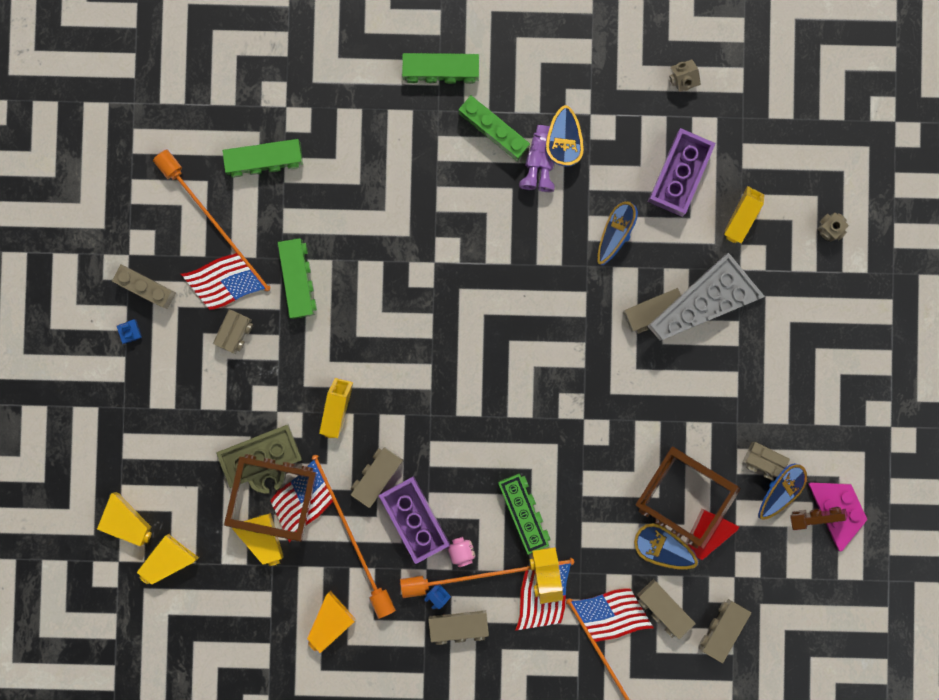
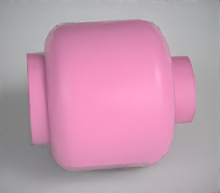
(461, 552)

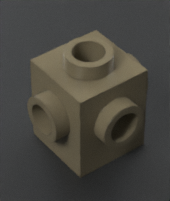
(685, 75)
(826, 228)

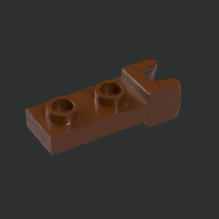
(801, 519)

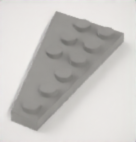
(712, 295)

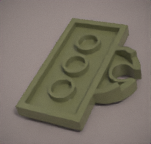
(274, 445)

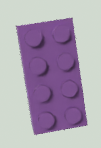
(681, 172)
(414, 520)

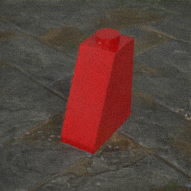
(721, 534)

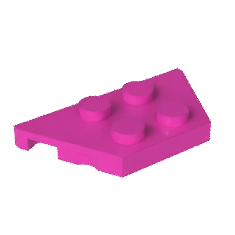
(840, 495)

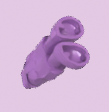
(537, 160)

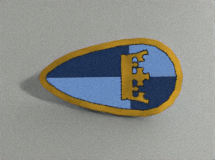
(564, 138)
(617, 231)
(783, 490)
(664, 548)

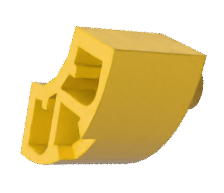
(547, 575)

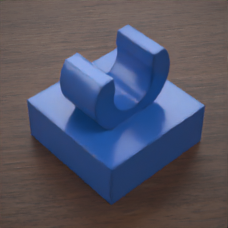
(129, 331)
(438, 596)

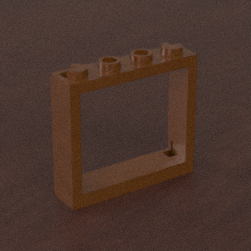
(270, 464)
(657, 479)

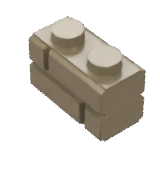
(233, 331)
(765, 460)

